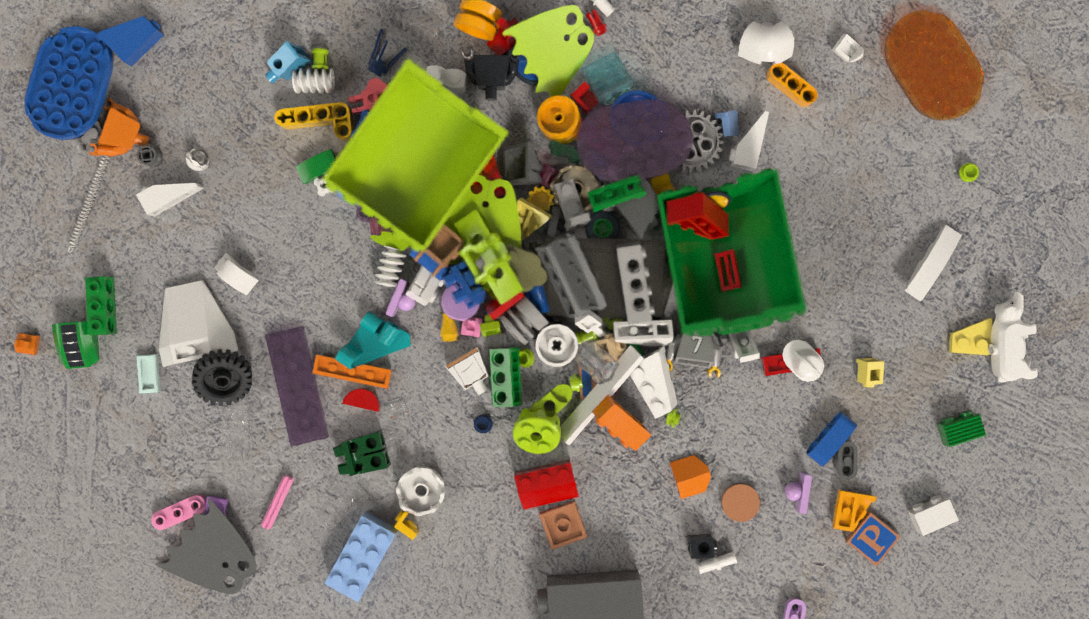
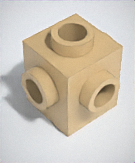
(613, 348)

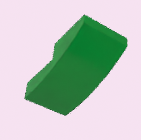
(316, 166)

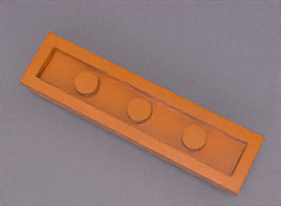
(362, 374)

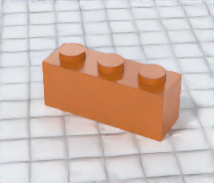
(620, 423)

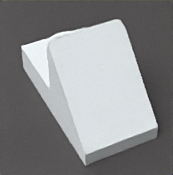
(744, 346)

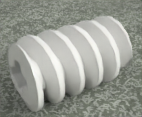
(313, 82)
(390, 267)

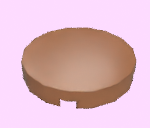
(740, 502)

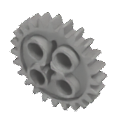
(708, 134)

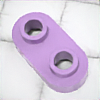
(798, 613)

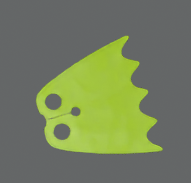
(546, 50)
(499, 216)

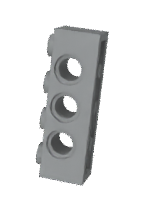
(634, 312)

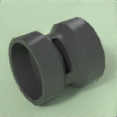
(154, 156)

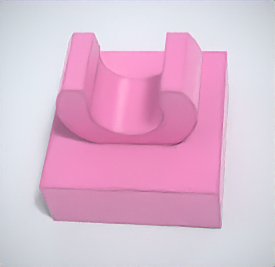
(472, 327)

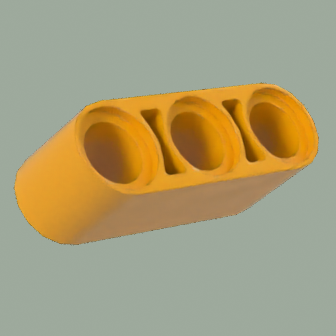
(801, 85)

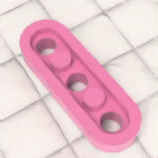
(185, 507)

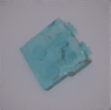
(608, 78)

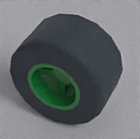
(600, 223)

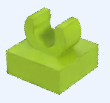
(490, 327)

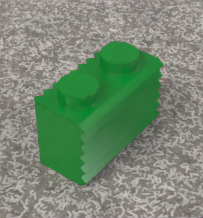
(961, 429)

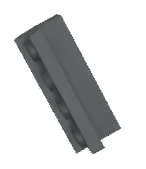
(571, 275)

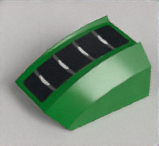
(74, 345)

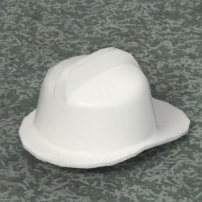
(803, 360)

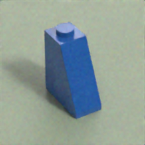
(132, 38)

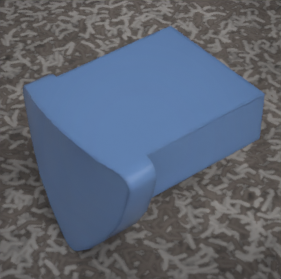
(729, 122)

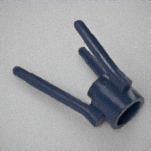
(376, 64)

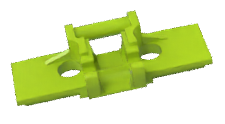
(493, 253)

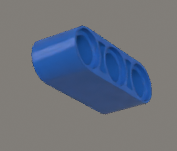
(831, 439)

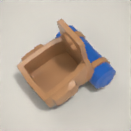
(439, 252)

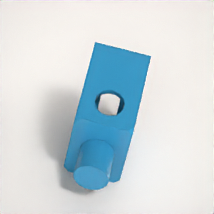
(286, 59)

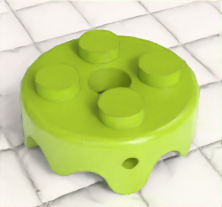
(538, 422)

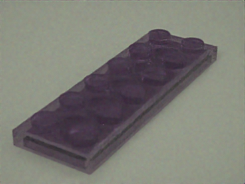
(297, 386)

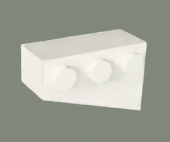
(655, 383)

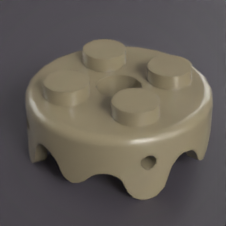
(581, 176)

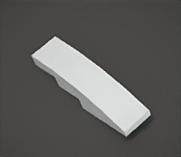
(933, 263)

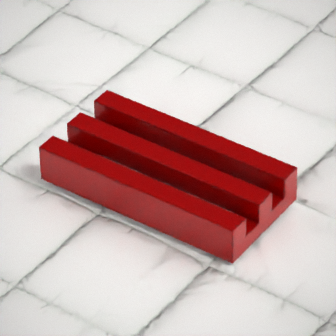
(732, 286)

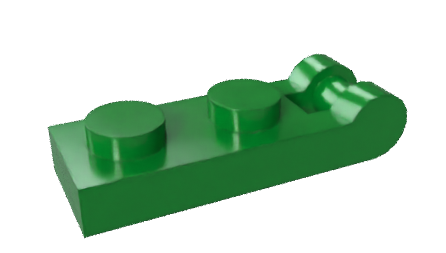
(616, 193)

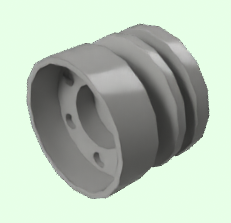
(523, 319)

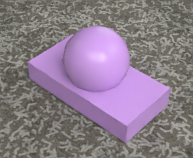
(400, 299)
(800, 492)

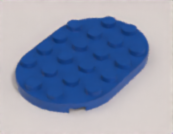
(68, 83)

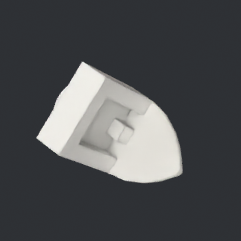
(848, 49)

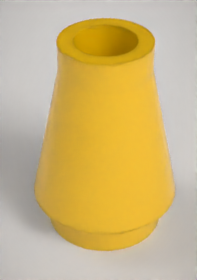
(448, 329)

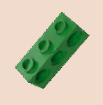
(101, 305)
(511, 369)

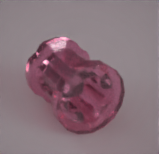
(547, 176)

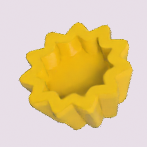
(541, 198)

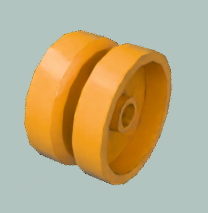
(477, 19)
(559, 119)

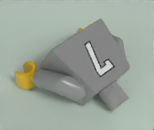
(694, 352)

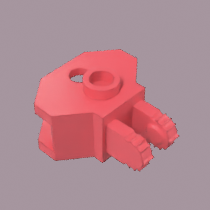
(370, 96)

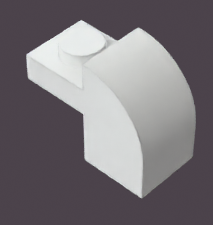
(235, 275)

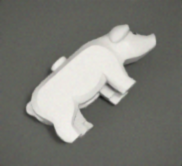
(1009, 343)

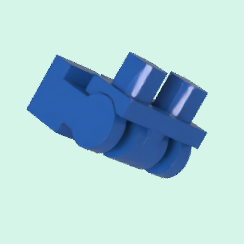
(467, 289)

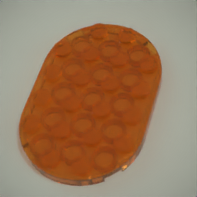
(934, 65)

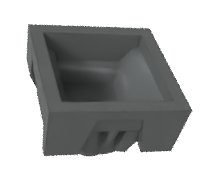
(521, 164)

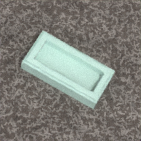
(148, 373)

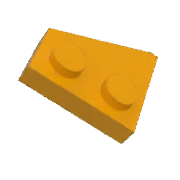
(850, 508)

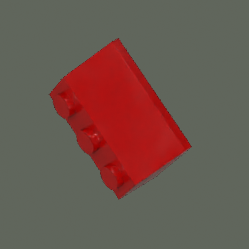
(546, 484)

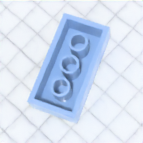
(361, 556)

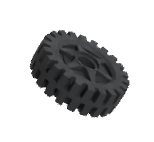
(233, 368)

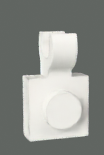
(591, 322)

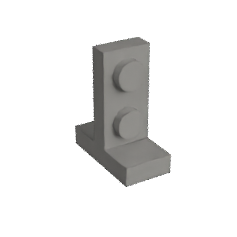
(571, 205)

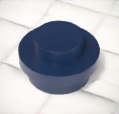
(483, 423)

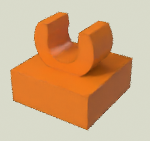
(27, 343)

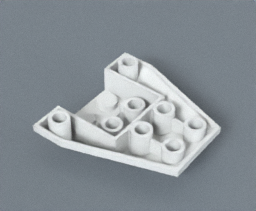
(192, 325)

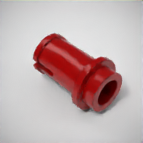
(596, 23)

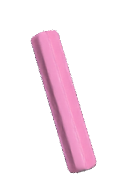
(277, 502)

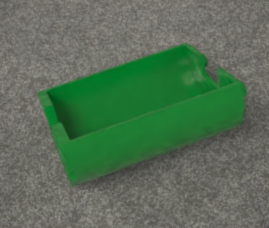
(763, 254)

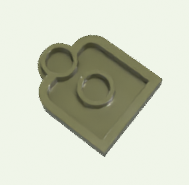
(526, 267)

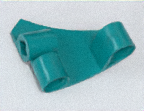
(373, 340)

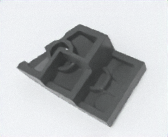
(640, 211)

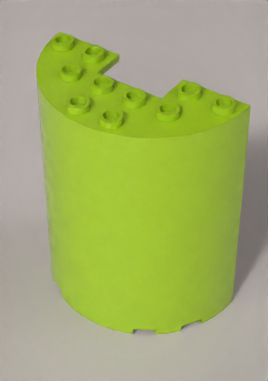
(414, 156)

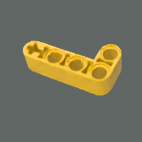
(314, 120)

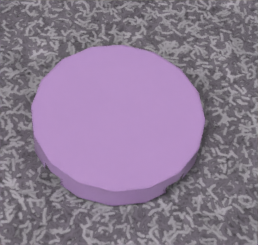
(456, 311)

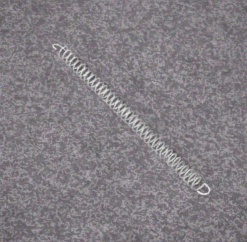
(88, 202)

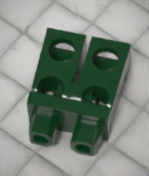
(356, 454)

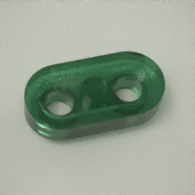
(560, 149)

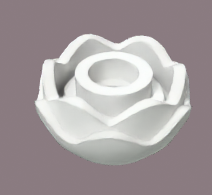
(197, 160)

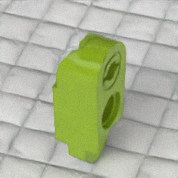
(559, 395)

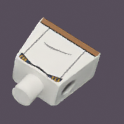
(470, 371)

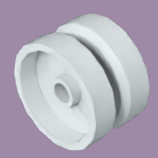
(556, 356)

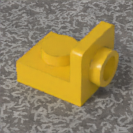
(661, 183)
(406, 527)

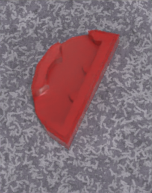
(363, 399)

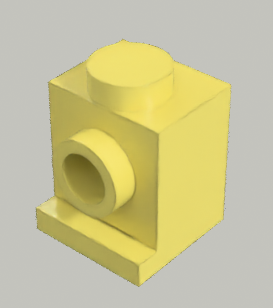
(870, 371)

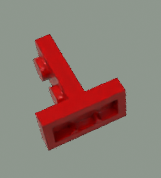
(502, 43)

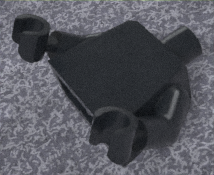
(491, 71)

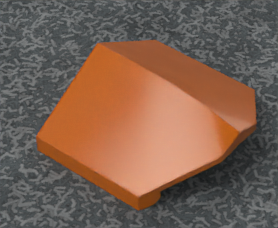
(690, 476)

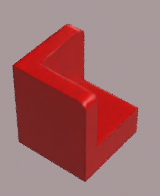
(584, 98)

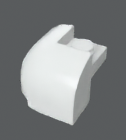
(766, 43)

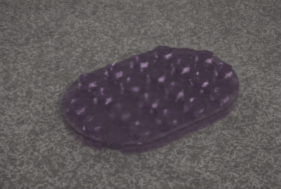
(634, 139)

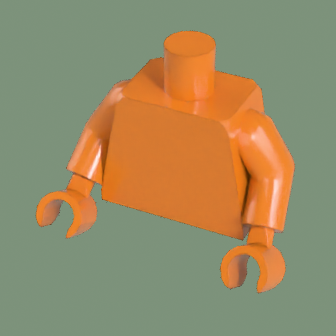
(119, 132)

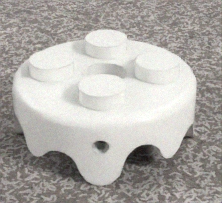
(420, 504)

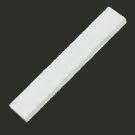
(583, 413)

